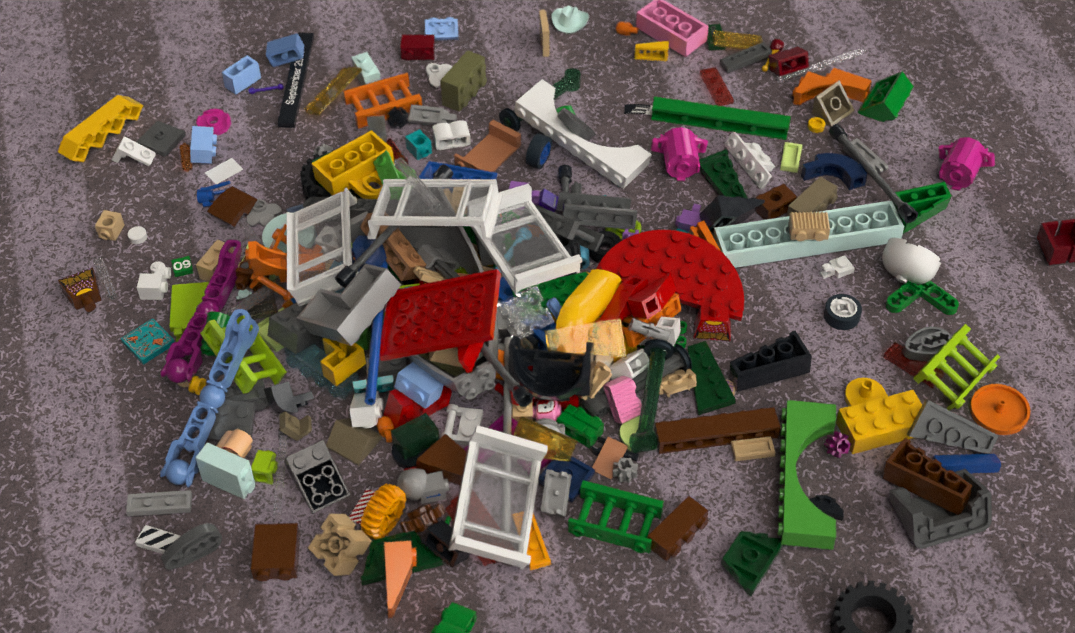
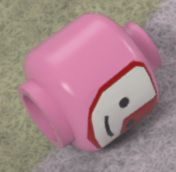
(547, 409)

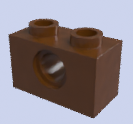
(776, 202)

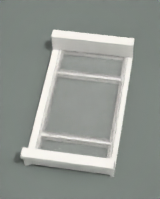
(462, 203)
(525, 244)
(318, 246)
(497, 497)

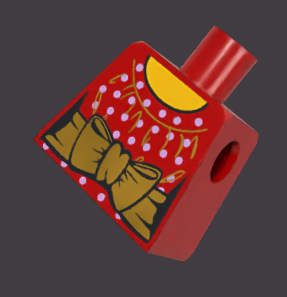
(713, 322)

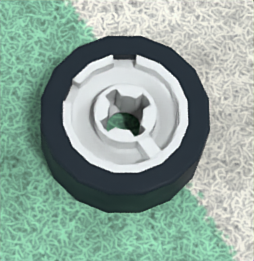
(842, 311)

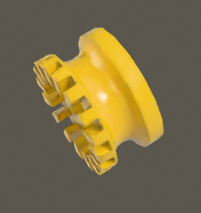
(196, 385)

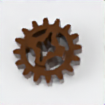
(422, 517)

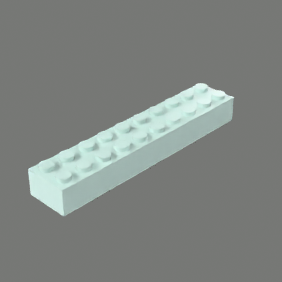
(770, 238)

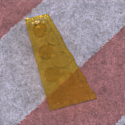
(605, 335)

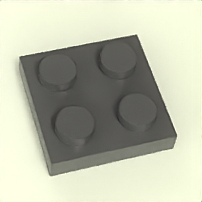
(233, 416)

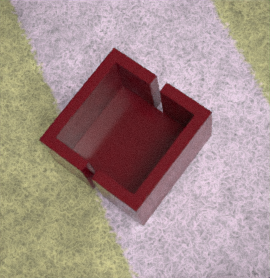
(1059, 247)

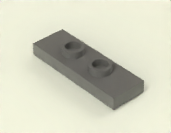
(745, 57)

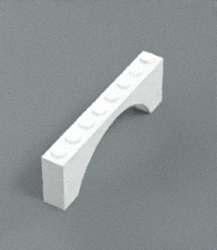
(616, 164)

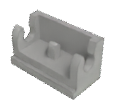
(556, 493)

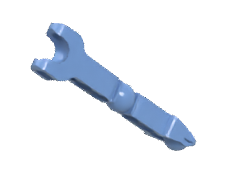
(211, 397)

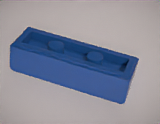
(971, 462)

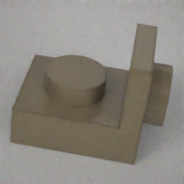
(293, 427)

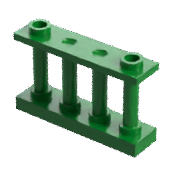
(621, 499)

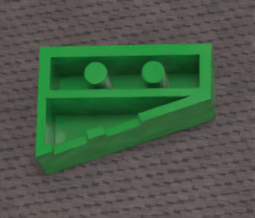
(926, 201)

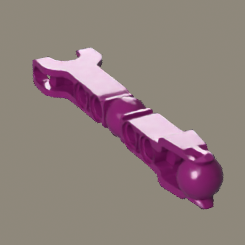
(214, 300)

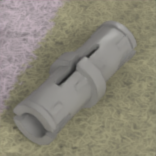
(649, 330)

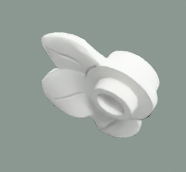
(436, 73)

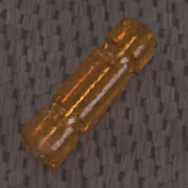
(185, 157)

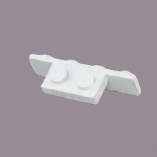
(751, 159)

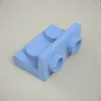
(442, 28)

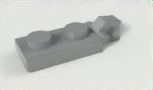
(430, 115)

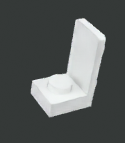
(133, 150)

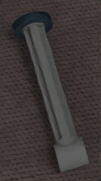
(680, 360)

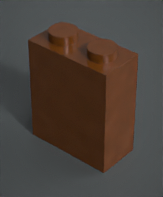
(275, 551)

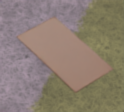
(610, 453)

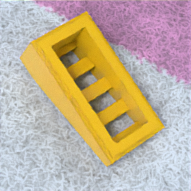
(661, 48)

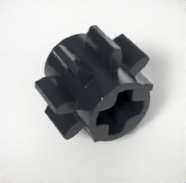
(397, 117)

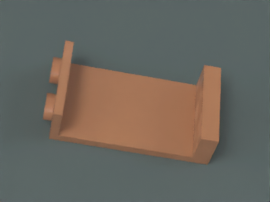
(492, 150)

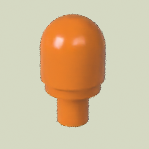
(626, 28)
(385, 427)

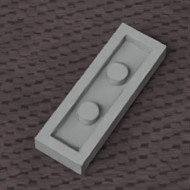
(159, 503)

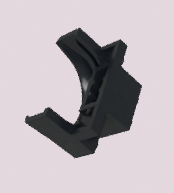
(553, 371)

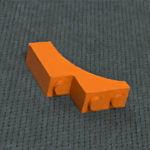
(813, 84)
(266, 261)

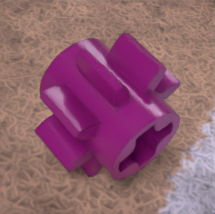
(837, 444)

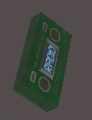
(713, 27)

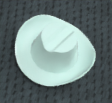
(569, 19)

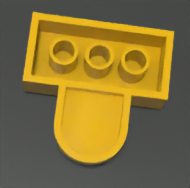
(875, 417)

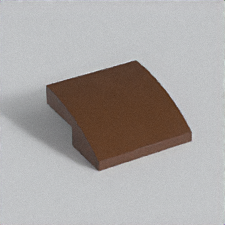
(232, 205)

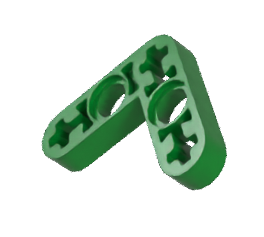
(919, 291)

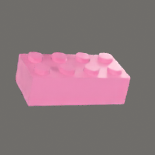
(671, 24)

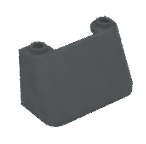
(932, 525)

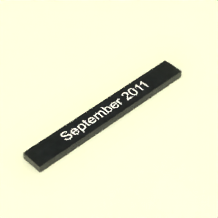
(295, 85)

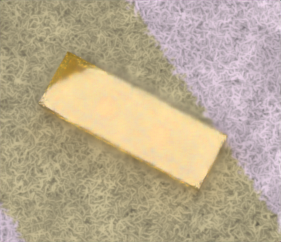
(735, 40)

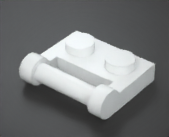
(469, 420)

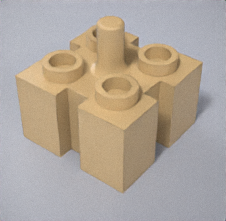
(339, 544)

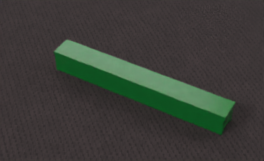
(720, 118)

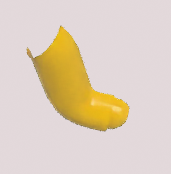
(588, 299)

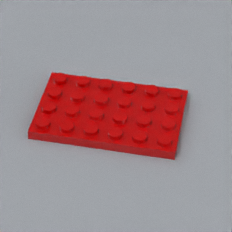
(440, 315)

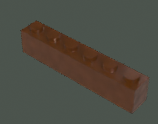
(716, 430)

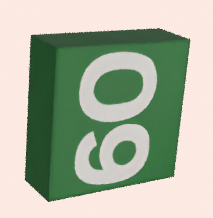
(182, 266)

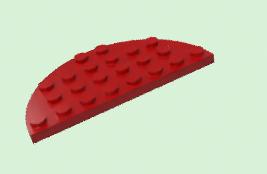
(696, 266)

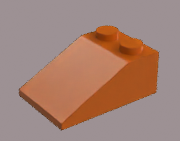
(399, 563)

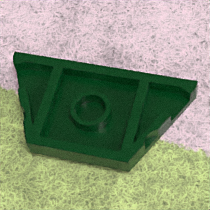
(751, 558)
(375, 562)

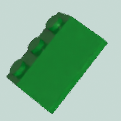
(887, 98)

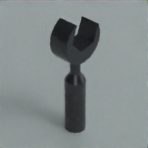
(628, 454)

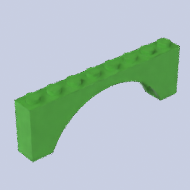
(801, 520)

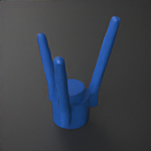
(206, 194)

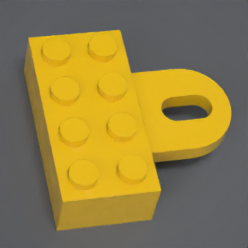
(352, 166)

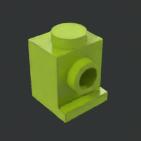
(264, 466)

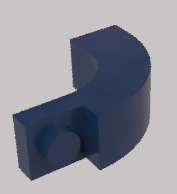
(838, 166)

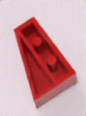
(403, 409)

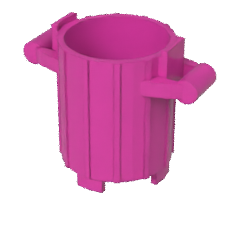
(680, 152)
(963, 161)

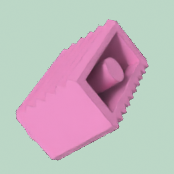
(622, 399)

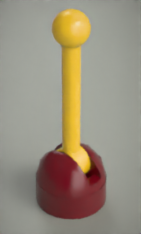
(775, 46)

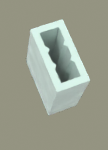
(225, 470)

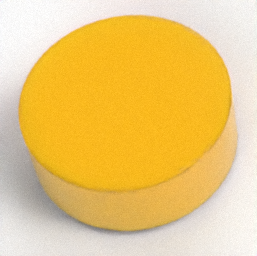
(816, 125)

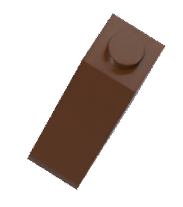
(446, 457)

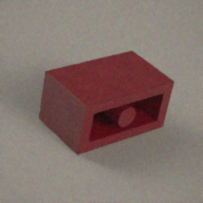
(417, 47)
(788, 61)

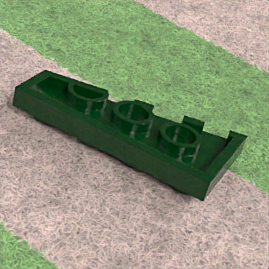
(711, 387)

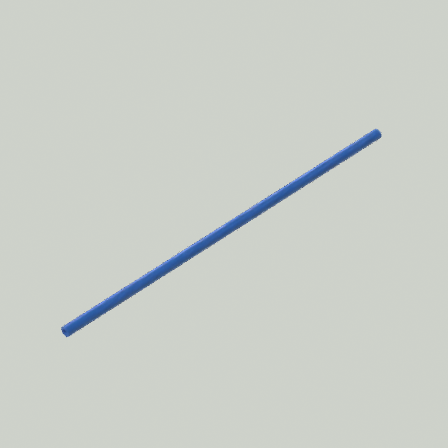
(374, 354)

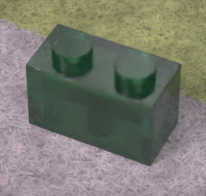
(415, 436)

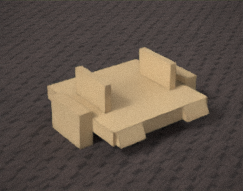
(600, 376)
(678, 382)

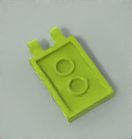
(183, 305)

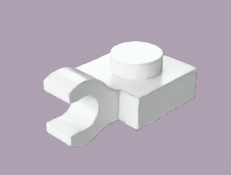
(838, 267)

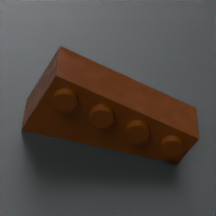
(926, 477)

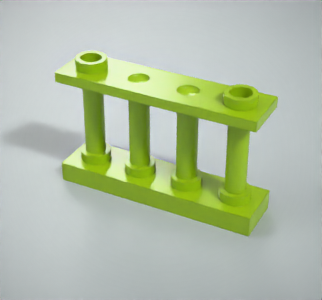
(261, 353)
(939, 362)

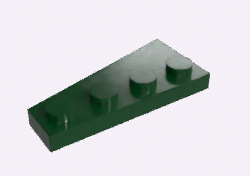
(721, 175)

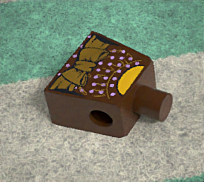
(81, 289)

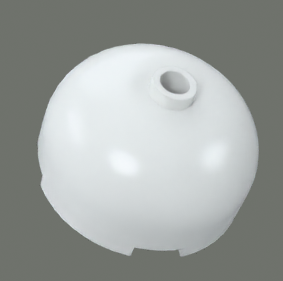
(909, 262)

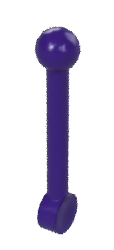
(253, 90)

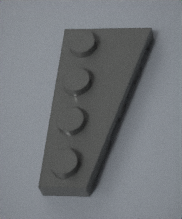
(946, 427)

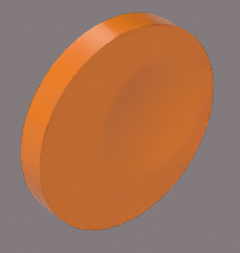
(1000, 409)

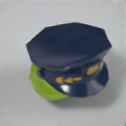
(360, 245)

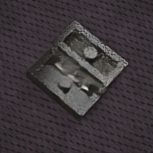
(263, 309)

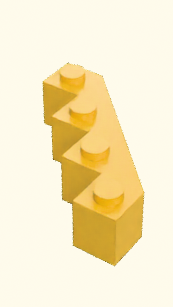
(96, 127)

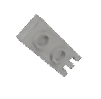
(877, 163)

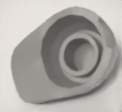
(412, 483)

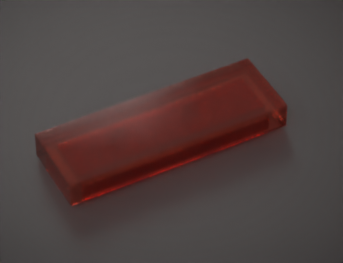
(716, 86)
(895, 356)

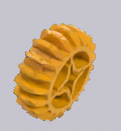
(383, 511)

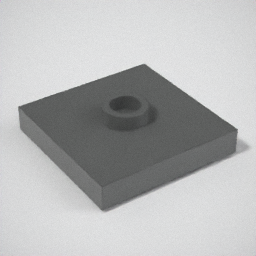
(161, 138)

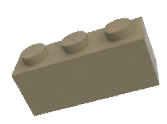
(815, 197)

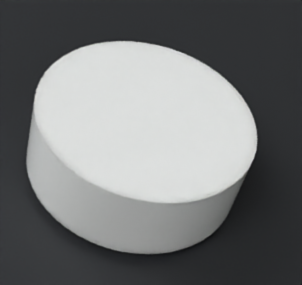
(137, 235)

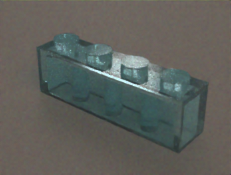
(309, 365)

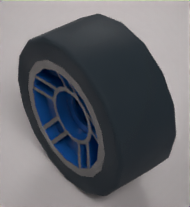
(538, 151)

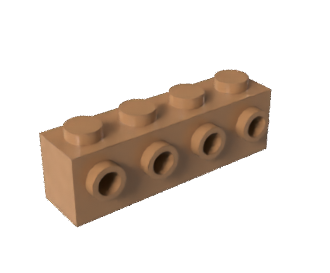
(399, 252)

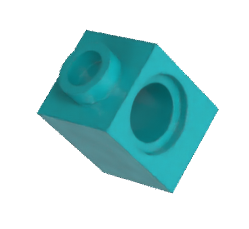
(418, 144)

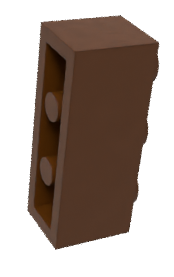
(678, 528)

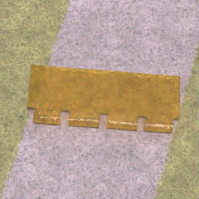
(332, 90)

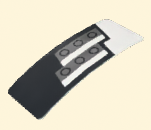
(637, 109)

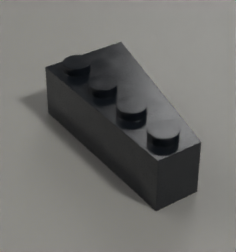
(772, 363)

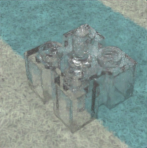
(525, 312)

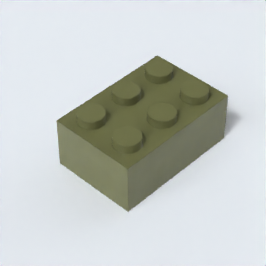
(463, 81)

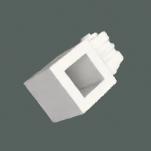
(154, 285)

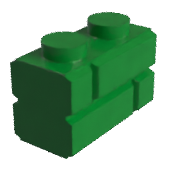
(581, 425)

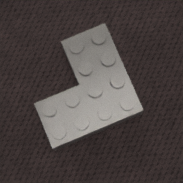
(348, 314)

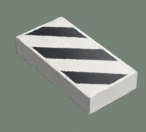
(155, 539)

